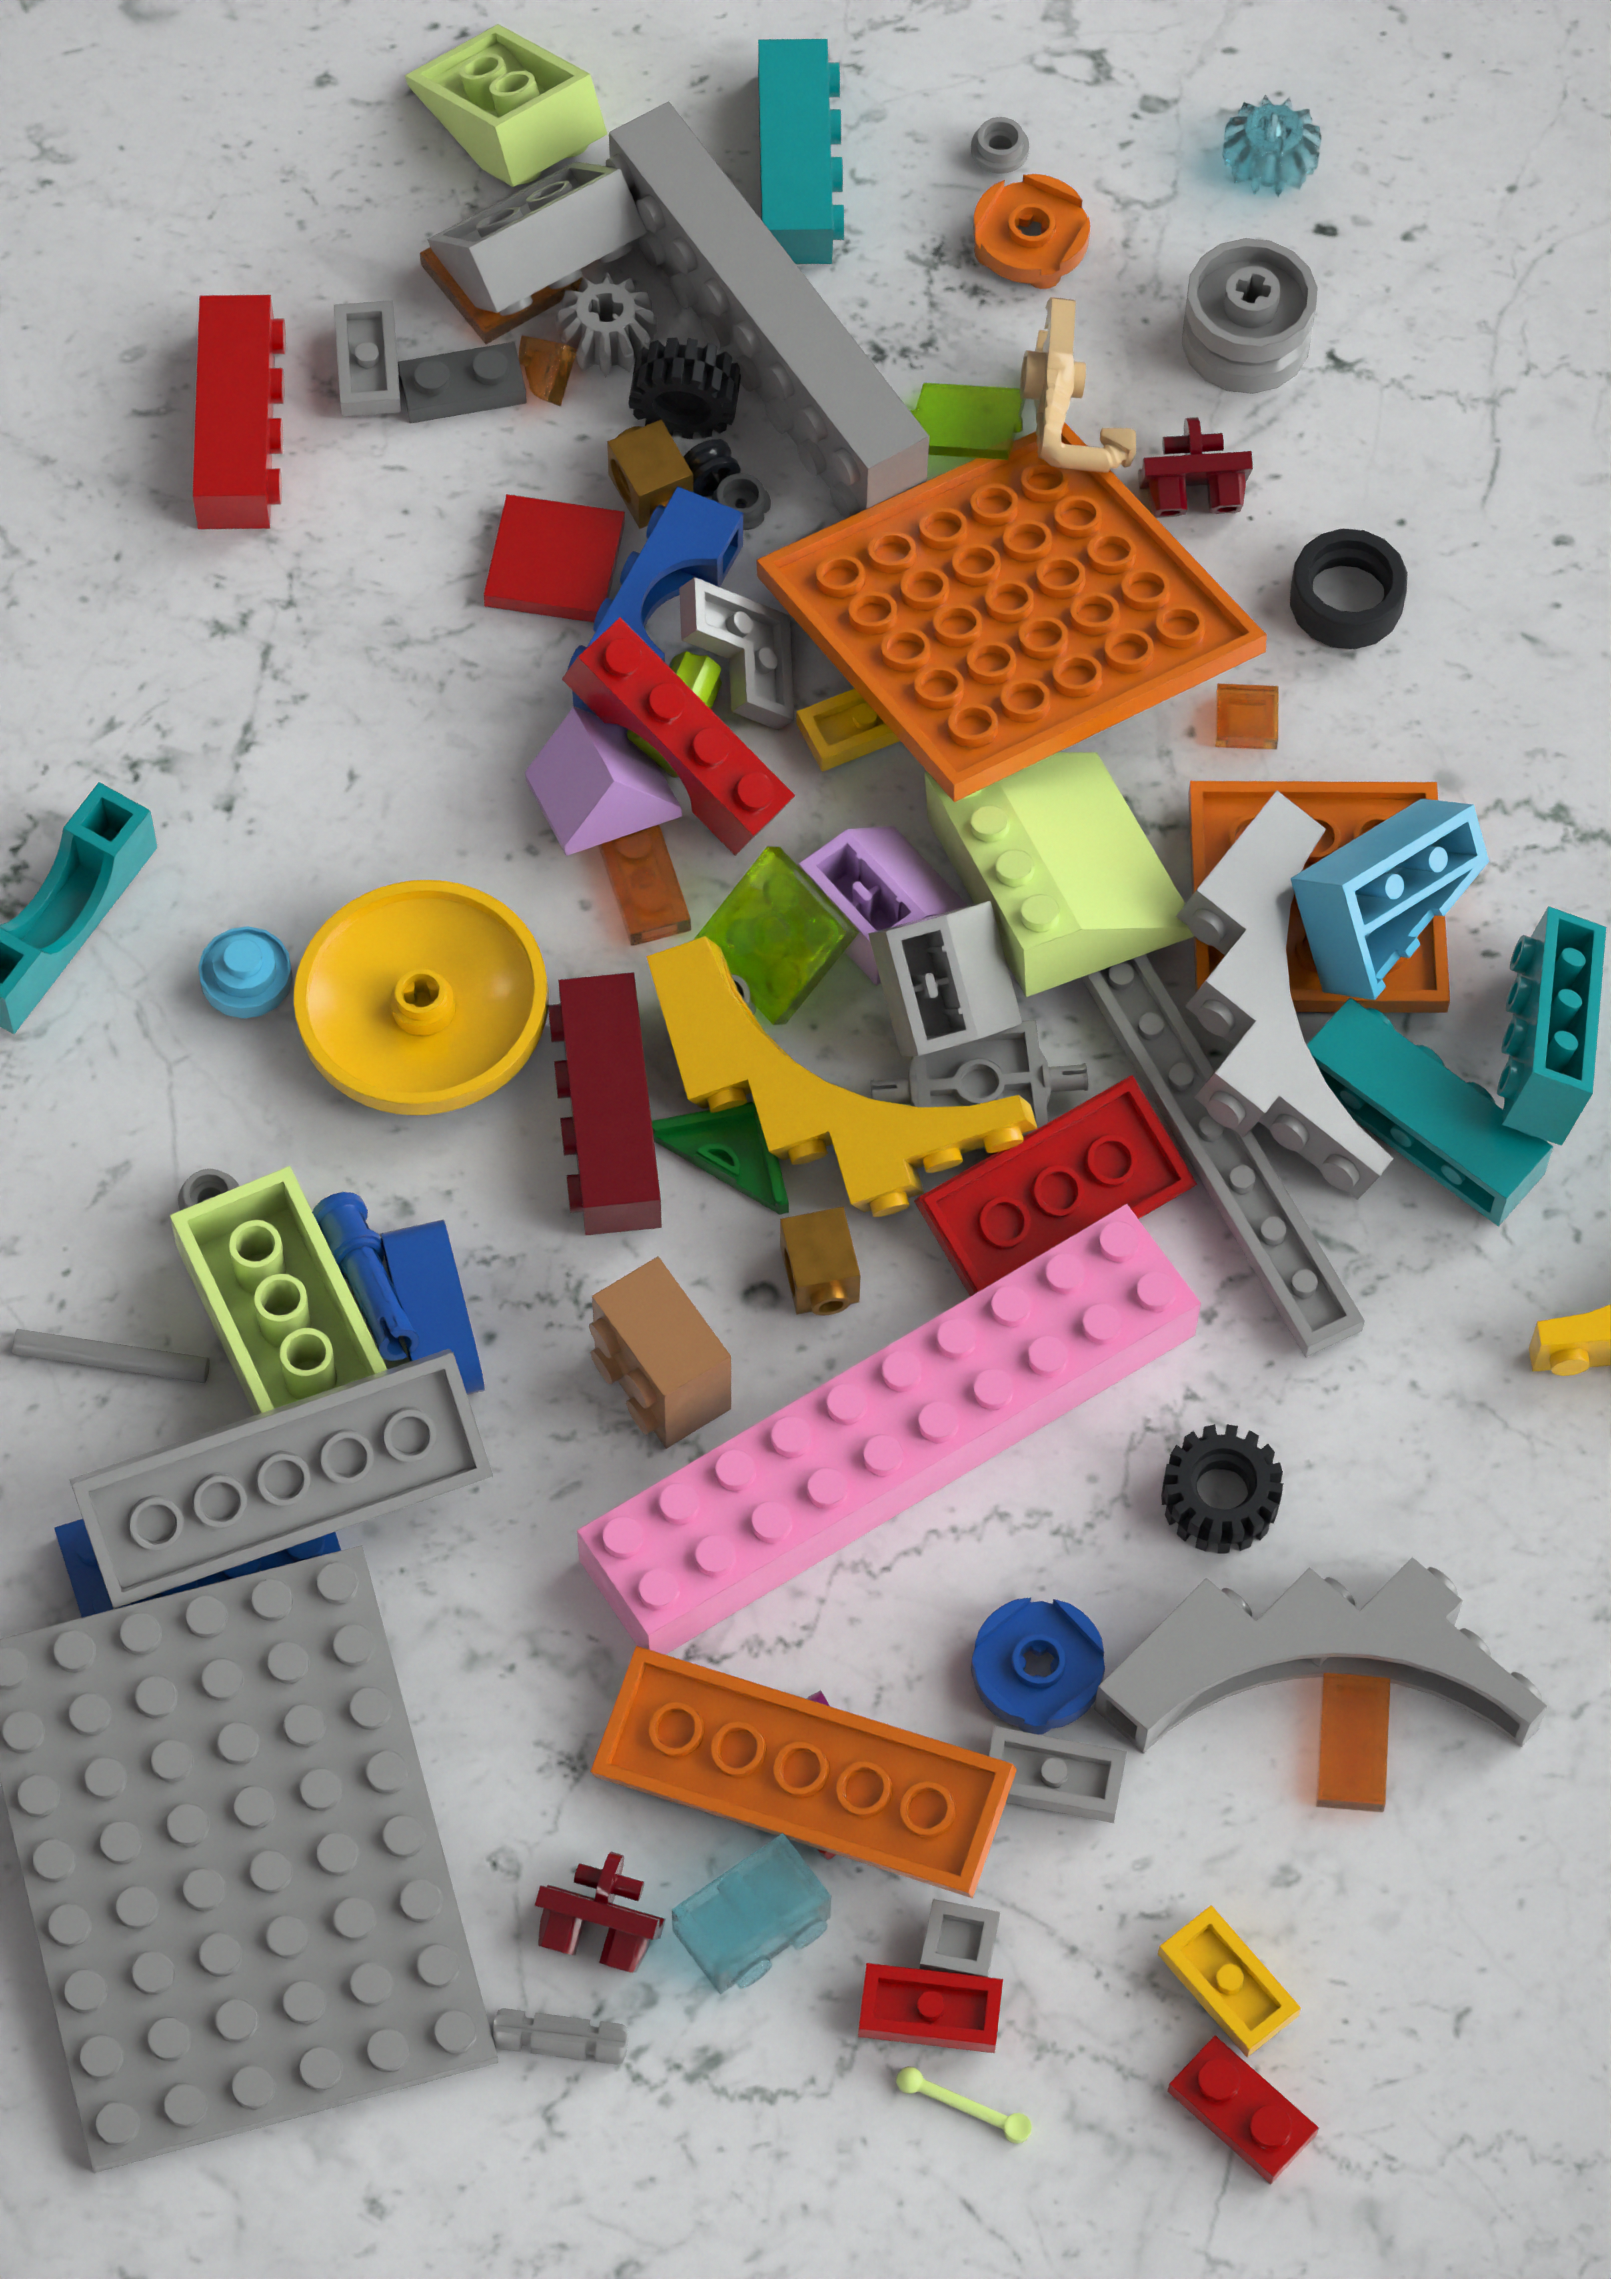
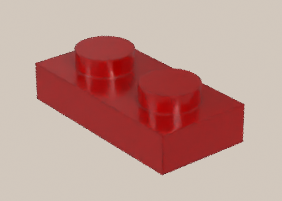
(930, 2008)
(1243, 2109)

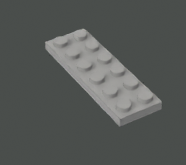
(281, 1478)

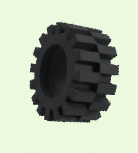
(685, 387)
(1228, 1453)

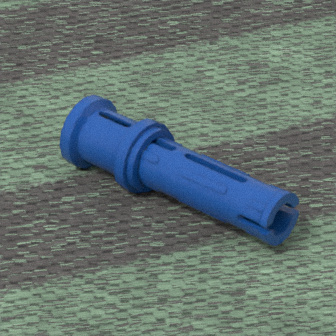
(360, 1259)

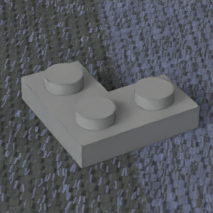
(754, 642)

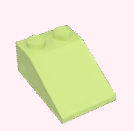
(510, 104)

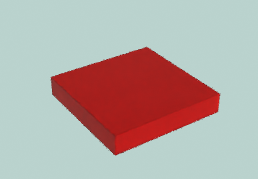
(553, 558)

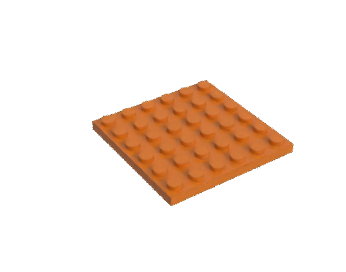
(1009, 612)

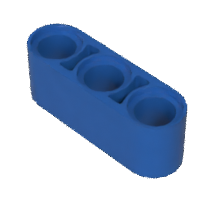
(431, 1293)

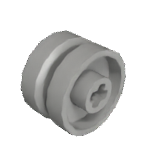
(1249, 315)

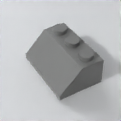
(540, 237)

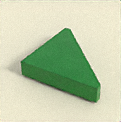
(729, 1148)

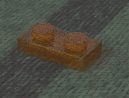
(645, 886)

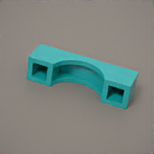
(94, 865)

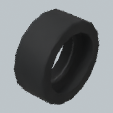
(1348, 549)

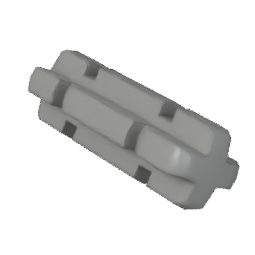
(560, 2036)

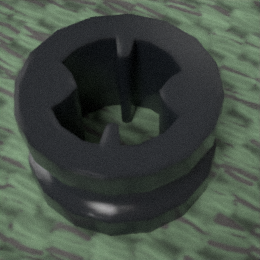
(710, 465)

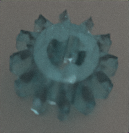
(1271, 145)

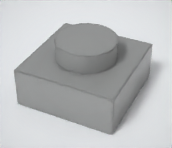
(959, 1939)

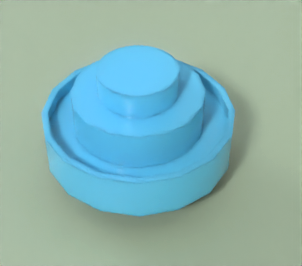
(245, 972)

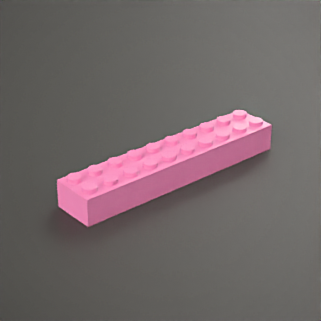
(887, 1432)

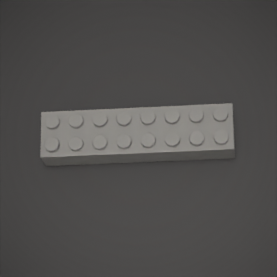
(767, 316)

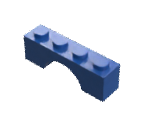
(683, 542)

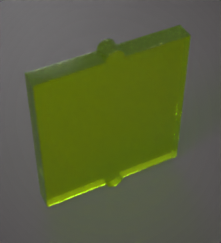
(970, 419)

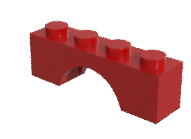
(638, 690)

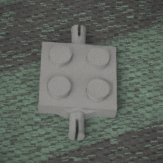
(983, 1072)

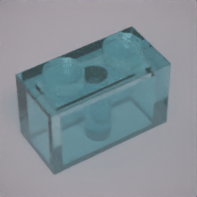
(753, 1915)

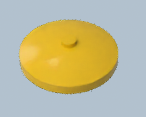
(421, 997)

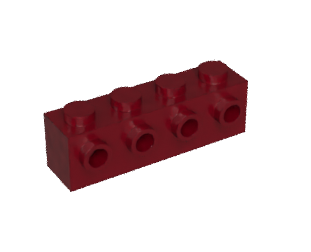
(608, 1104)

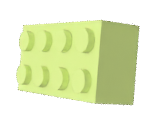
(274, 1292)

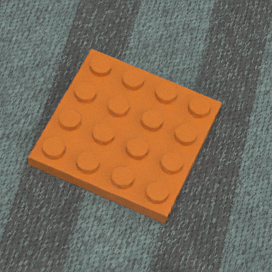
(1347, 810)

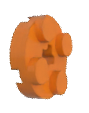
(1026, 258)

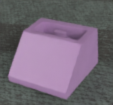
(877, 885)

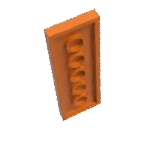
(804, 1771)

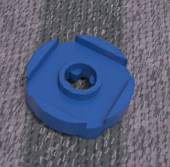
(1038, 1627)

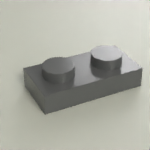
(462, 382)

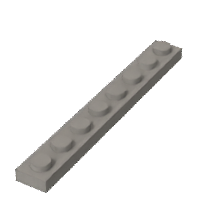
(1228, 1165)

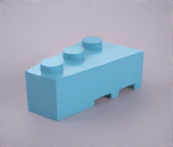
(1384, 889)

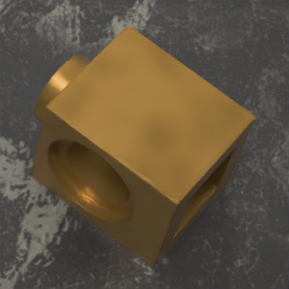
(647, 469)
(820, 1261)

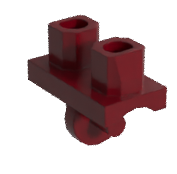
(1221, 472)
(628, 1928)

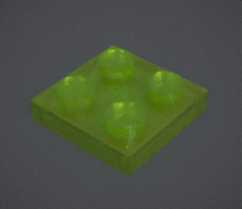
(779, 934)

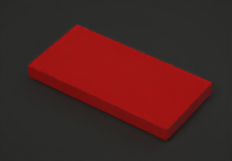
(1055, 1185)

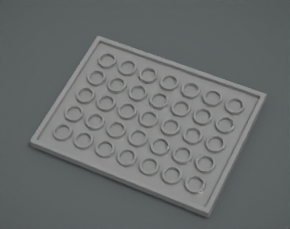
(233, 1860)

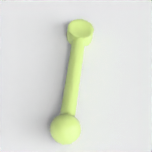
(1015, 2127)

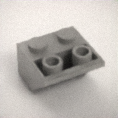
(945, 979)

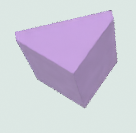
(597, 784)

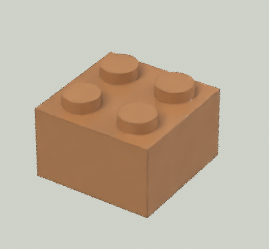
(660, 1353)

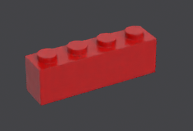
(235, 412)

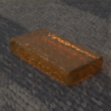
(1353, 1742)

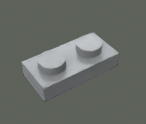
(367, 358)
(1061, 1774)

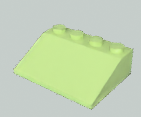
(1061, 868)

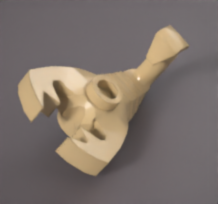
(1054, 378)

